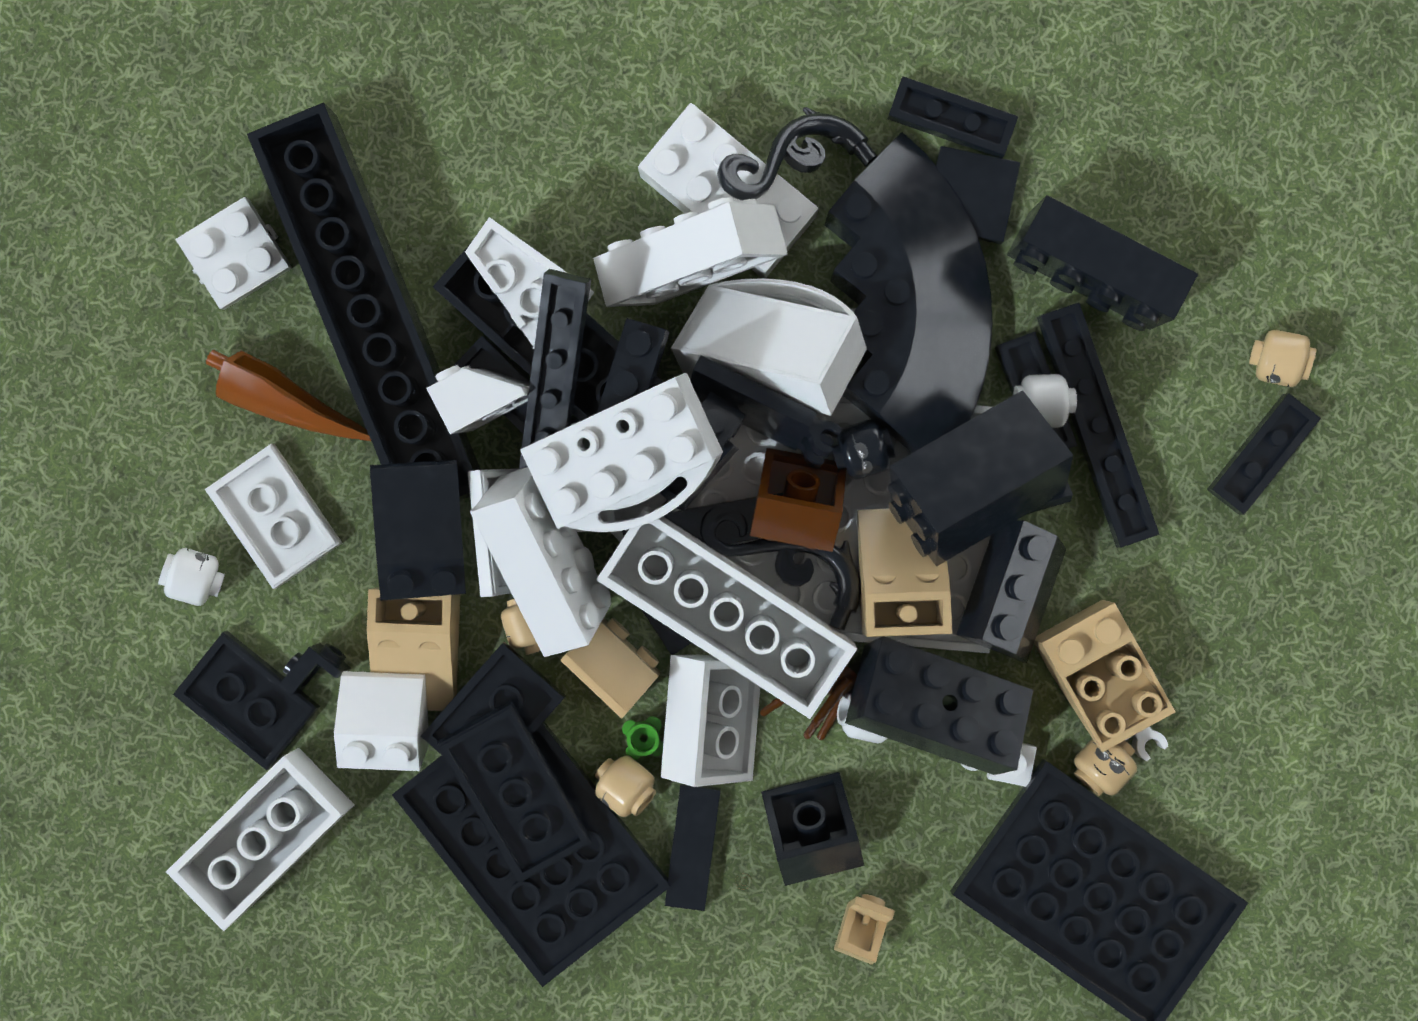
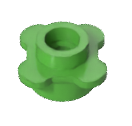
(634, 730)

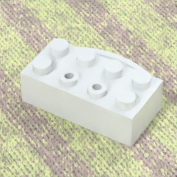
(777, 336)
(625, 458)

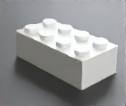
(686, 168)
(690, 253)
(541, 564)
(260, 838)

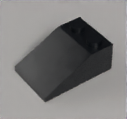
(417, 529)

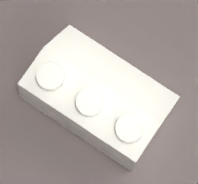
(709, 723)

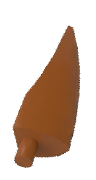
(270, 393)

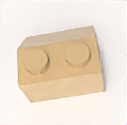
(613, 667)

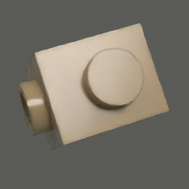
(863, 928)

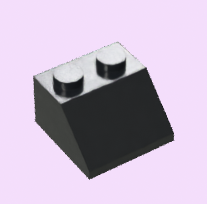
(812, 828)

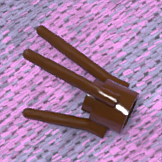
(842, 686)

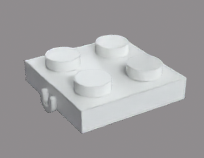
(234, 253)

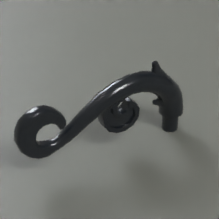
(801, 159)
(840, 561)

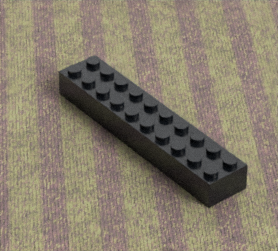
(358, 288)

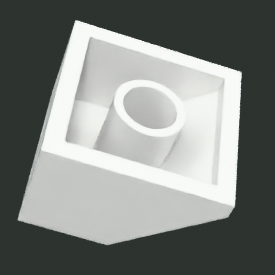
(475, 397)
(381, 721)

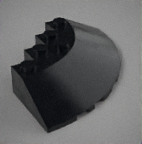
(917, 294)

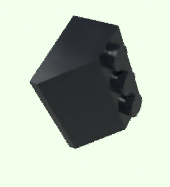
(1012, 589)

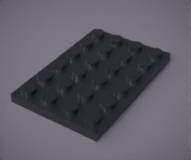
(1098, 896)
(565, 906)

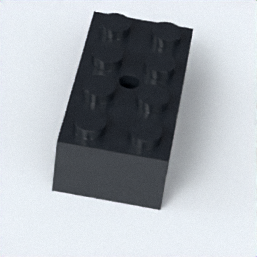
(1101, 265)
(939, 706)

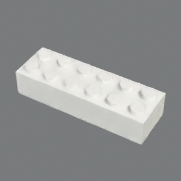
(728, 613)

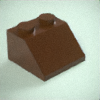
(810, 501)

